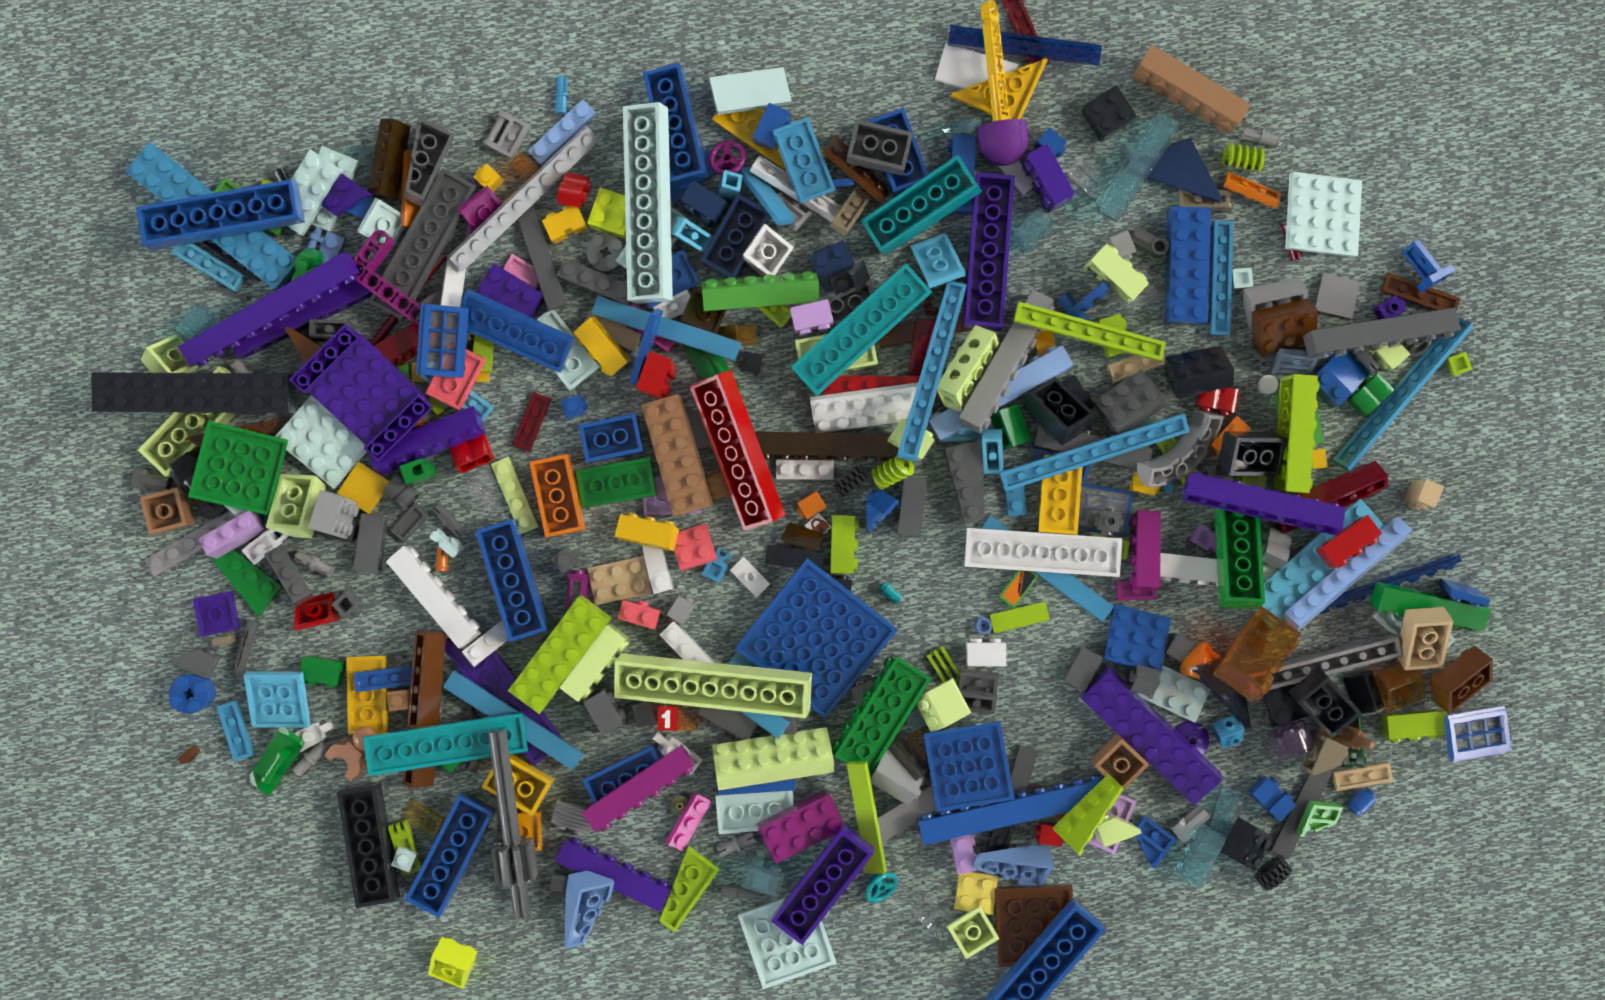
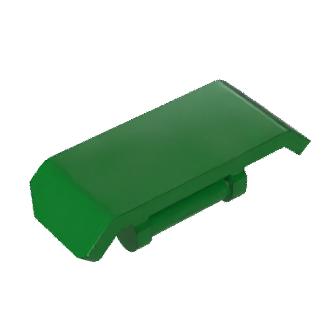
(706, 363)
(276, 761)

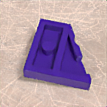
(344, 196)

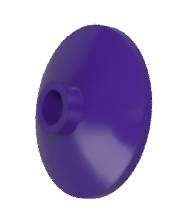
(1198, 732)

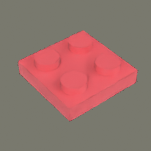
(694, 547)

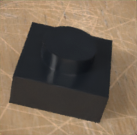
(751, 362)

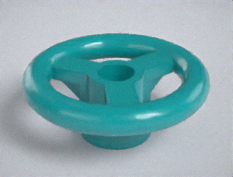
(879, 885)

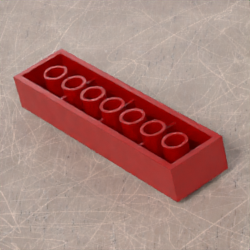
(737, 450)

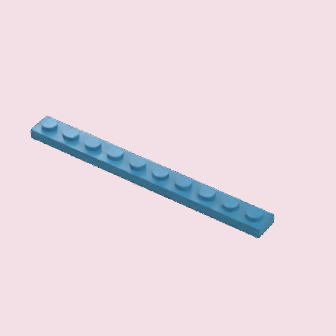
(932, 371)
(1399, 398)
(1094, 452)

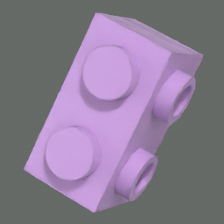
(811, 317)
(963, 853)

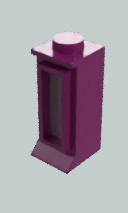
(576, 585)

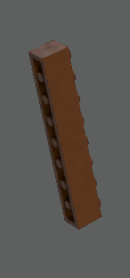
(425, 694)

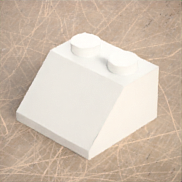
(767, 252)

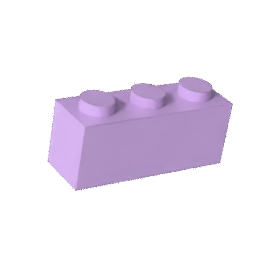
(232, 534)

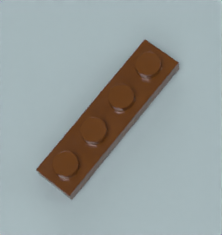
(1407, 289)

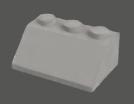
(1272, 295)

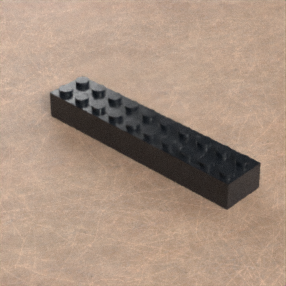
(193, 392)

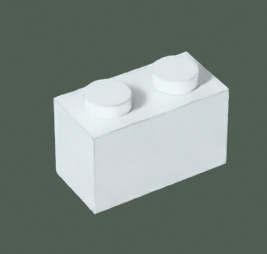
(985, 653)

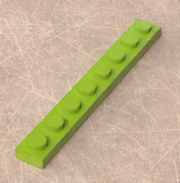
(1089, 331)

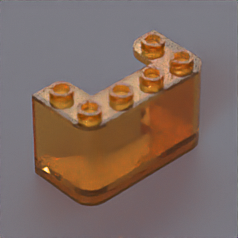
(1257, 654)

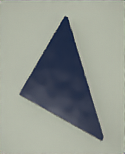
(1185, 170)

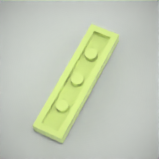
(514, 495)

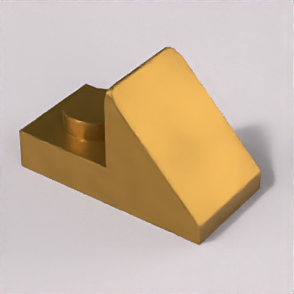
(745, 334)

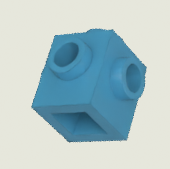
(1228, 731)

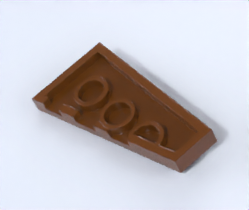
(837, 153)

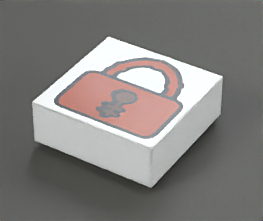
(818, 524)

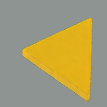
(1019, 89)

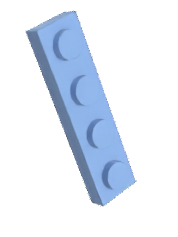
(562, 132)

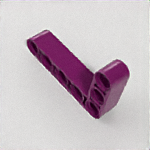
(368, 275)

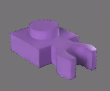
(1204, 538)

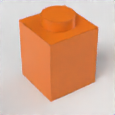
(811, 506)

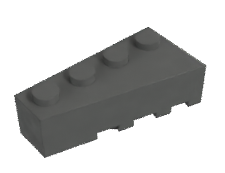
(427, 156)
(846, 302)
(966, 474)

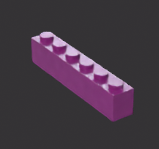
(638, 788)

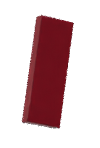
(920, 344)
(531, 421)

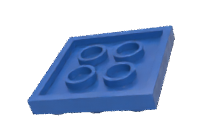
(1136, 638)

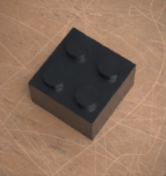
(1108, 113)
(1246, 844)

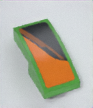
(1017, 587)

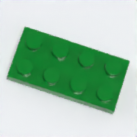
(616, 482)

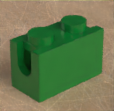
(1012, 425)
(418, 472)
(322, 671)

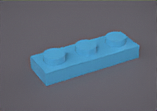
(235, 730)

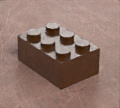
(1283, 326)
(1461, 679)

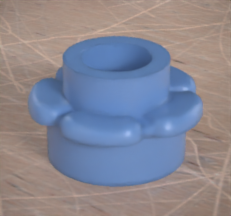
(983, 630)

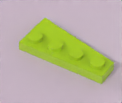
(691, 881)

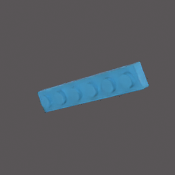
(1221, 278)

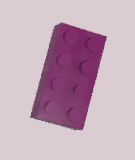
(800, 826)

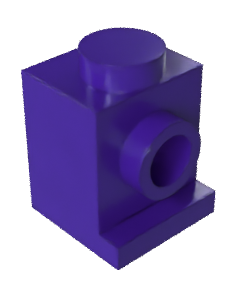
(1384, 309)

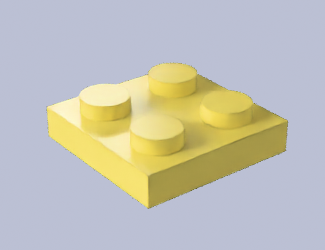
(976, 890)

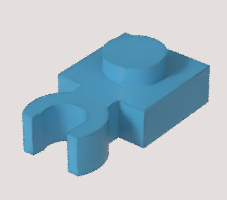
(716, 569)

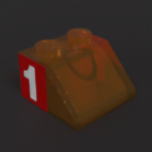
(675, 718)

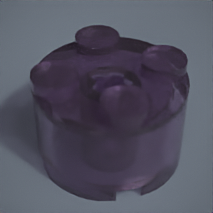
(1291, 740)

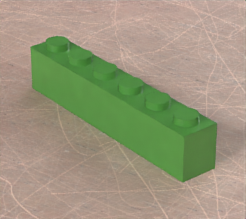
(760, 291)

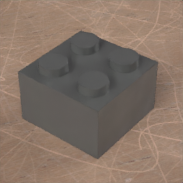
(606, 711)

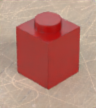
(1046, 835)

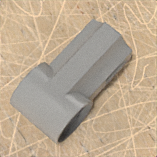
(1187, 824)

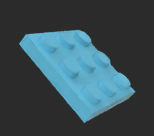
(277, 699)

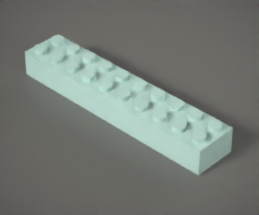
(647, 203)

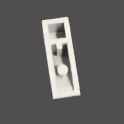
(657, 569)

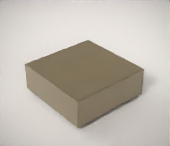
(224, 640)

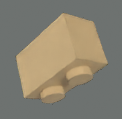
(1423, 494)

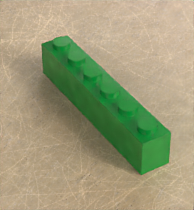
(1398, 599)

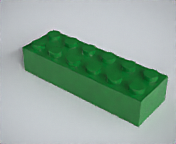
(1239, 560)

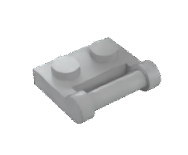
(511, 137)

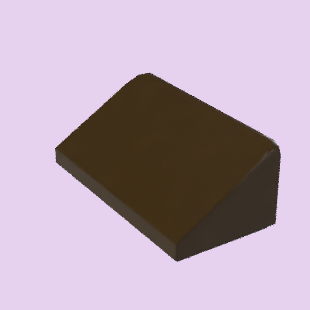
(803, 537)

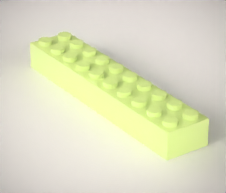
(713, 685)

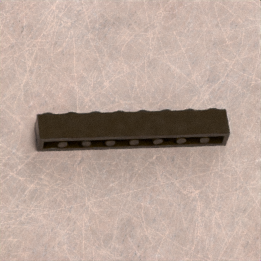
(826, 445)

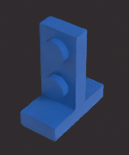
(1426, 266)
(1078, 309)

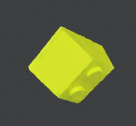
(452, 962)

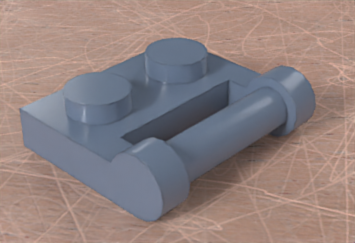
(1292, 362)

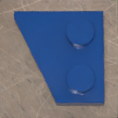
(1153, 840)

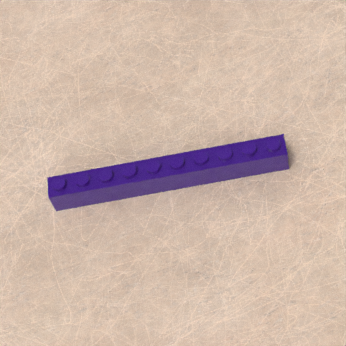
(269, 309)

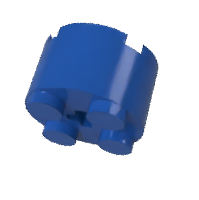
(181, 693)

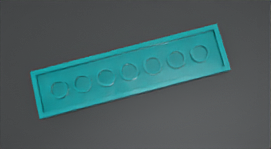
(861, 329)
(440, 744)

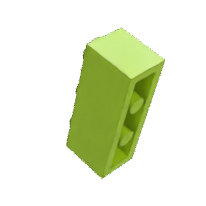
(843, 544)
(1413, 725)

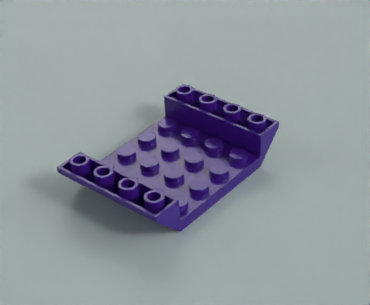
(363, 391)

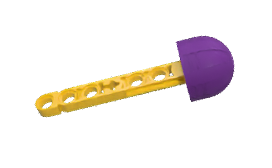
(1004, 139)

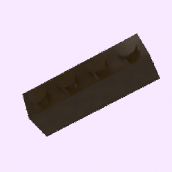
(388, 159)

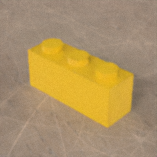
(601, 346)
(647, 531)

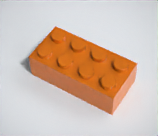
(557, 495)

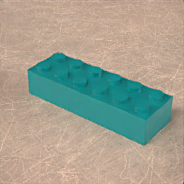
(921, 205)

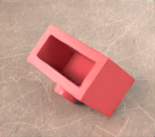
(639, 613)

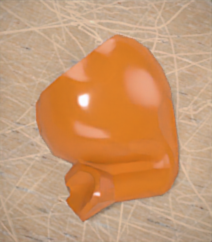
(1200, 654)

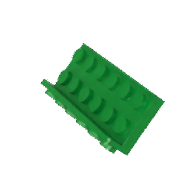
(880, 713)

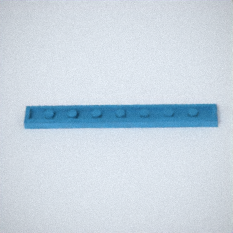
(667, 328)
(1067, 584)
(493, 706)

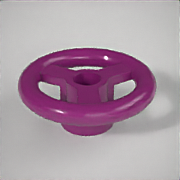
(731, 165)

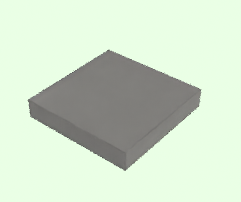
(1336, 296)

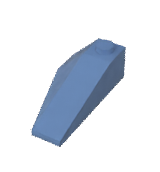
(1025, 864)
(584, 900)

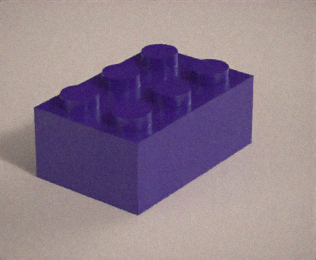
(1047, 178)
(510, 291)

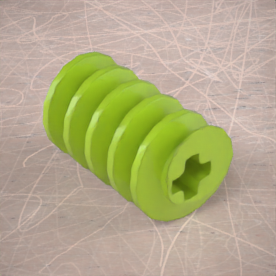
(1244, 156)
(892, 472)

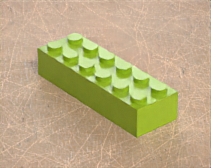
(1297, 424)
(560, 654)

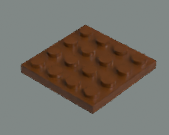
(1023, 915)

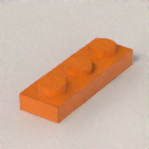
(1252, 190)

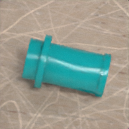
(890, 592)

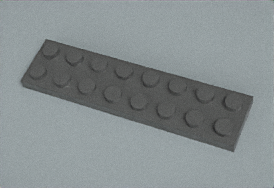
(425, 239)

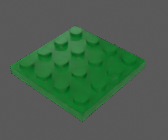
(238, 468)

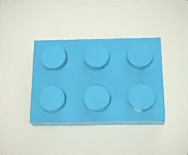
(937, 260)

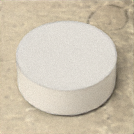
(1267, 384)

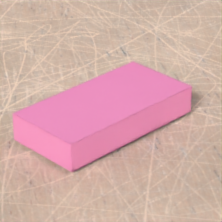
(522, 270)

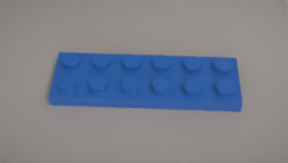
(517, 331)

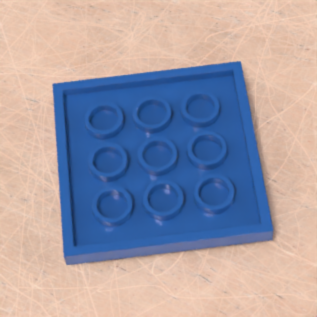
(968, 766)

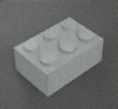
(333, 514)

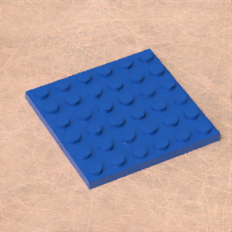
(817, 630)

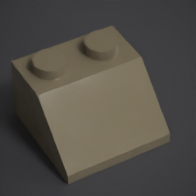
(1324, 756)

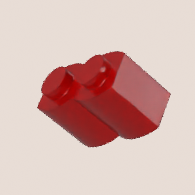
(574, 190)
(1221, 400)
(472, 454)

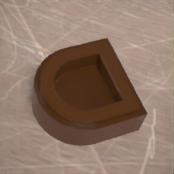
(189, 755)

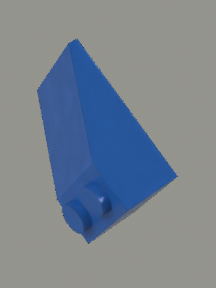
(1339, 378)

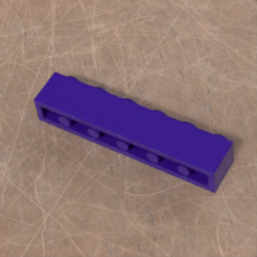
(432, 439)
(627, 881)

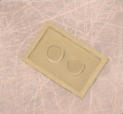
(619, 580)

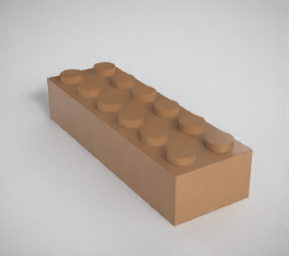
(1191, 90)
(677, 455)

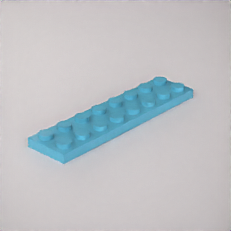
(1306, 567)

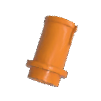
(441, 561)

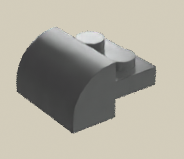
(979, 690)

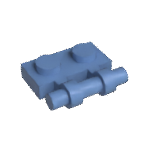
(331, 245)

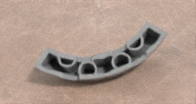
(1185, 454)

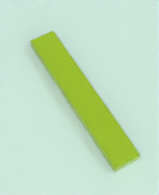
(866, 814)

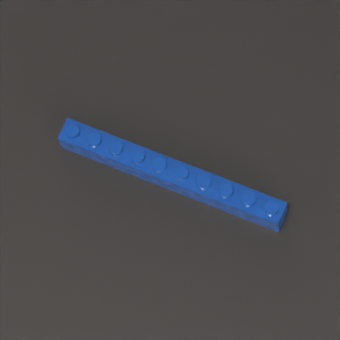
(991, 816)

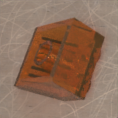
(1400, 687)

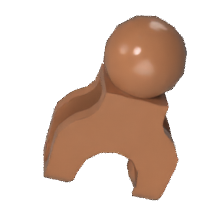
(352, 752)

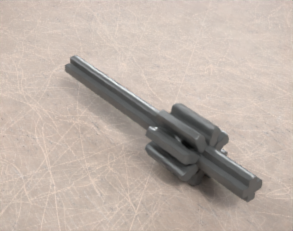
(516, 855)

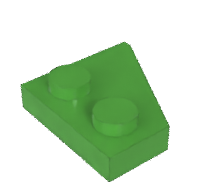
(1318, 816)

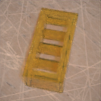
(429, 814)

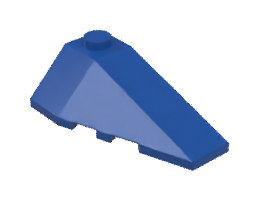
(878, 507)

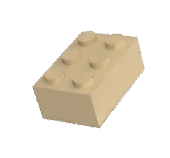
(1424, 638)

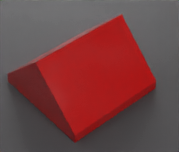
(316, 612)

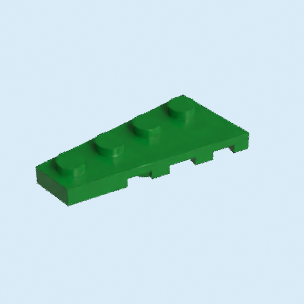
(249, 580)

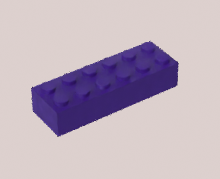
(822, 884)

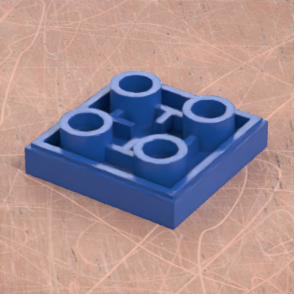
(1463, 592)

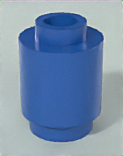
(1361, 801)

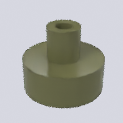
(679, 799)

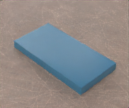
(803, 160)

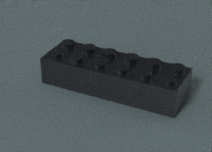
(368, 845)

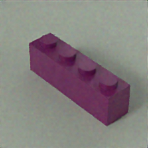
(1146, 550)

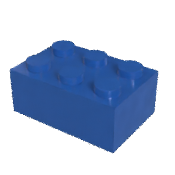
(611, 438)

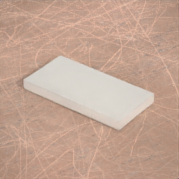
(965, 67)

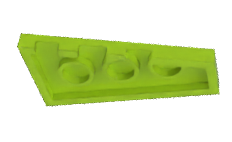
(1082, 820)

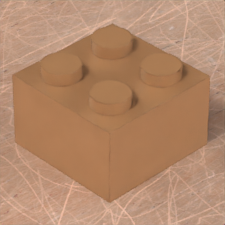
(167, 511)
(1119, 761)

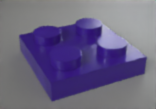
(216, 613)

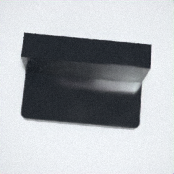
(1364, 692)

